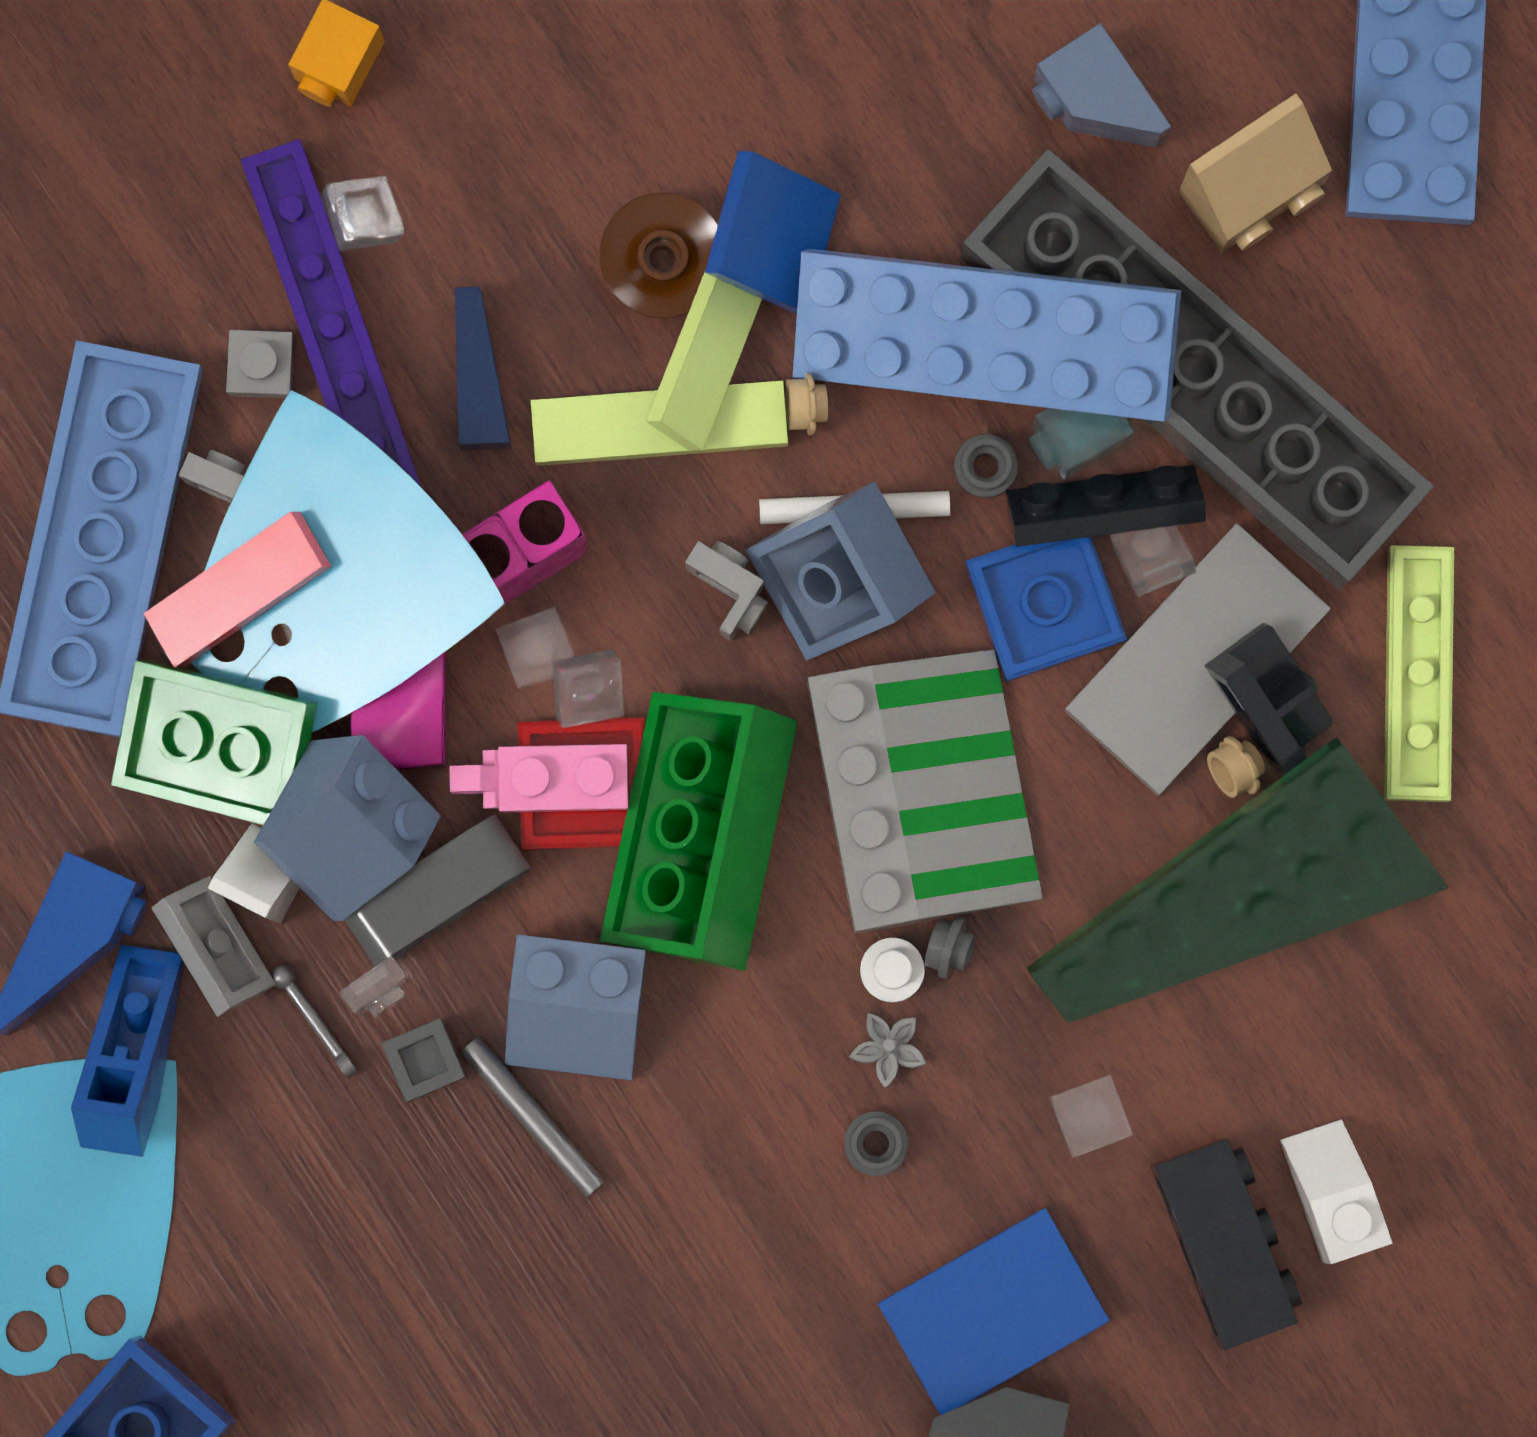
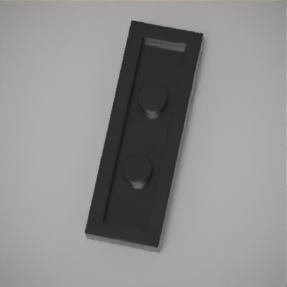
(1105, 505)

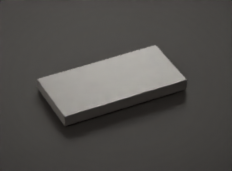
(1155, 696)

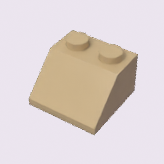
(1257, 176)

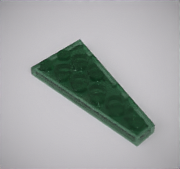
(1273, 873)

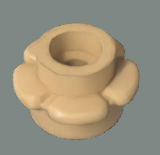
(805, 404)
(1236, 767)

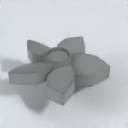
(889, 1048)

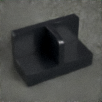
(1270, 696)

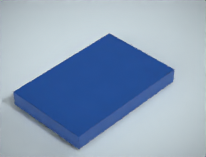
(993, 1311)

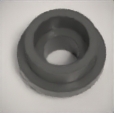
(985, 446)
(950, 947)
(896, 1138)

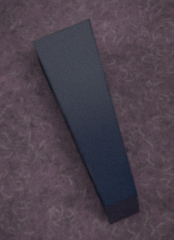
(479, 394)

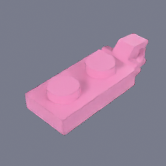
(547, 778)

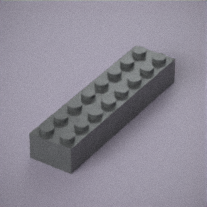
(1234, 396)

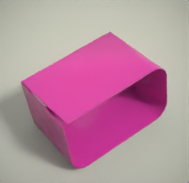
(505, 525)
(409, 720)

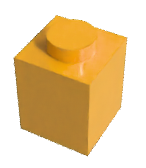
(335, 55)

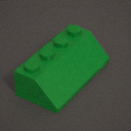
(699, 830)

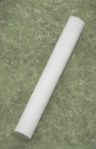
(901, 504)

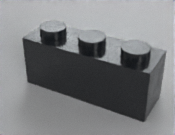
(1227, 1243)

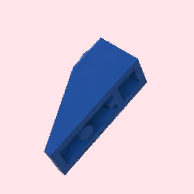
(73, 930)
(128, 1053)

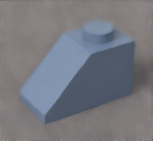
(1098, 92)

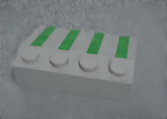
(923, 789)

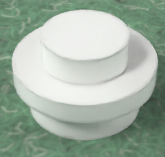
(892, 970)

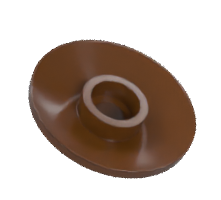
(652, 225)

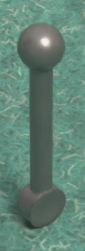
(285, 978)

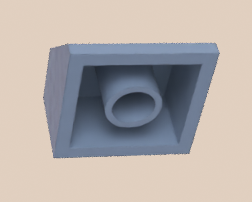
(841, 571)
(346, 825)
(575, 1007)

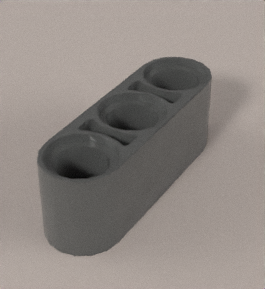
(438, 890)

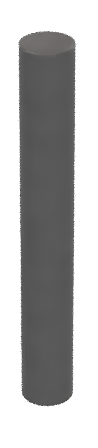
(532, 1116)

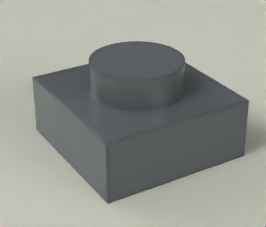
(423, 1060)

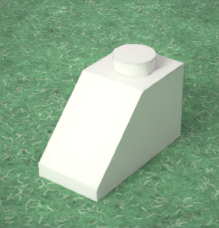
(254, 880)
(1335, 1193)

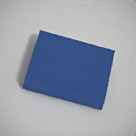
(766, 226)
(1045, 604)

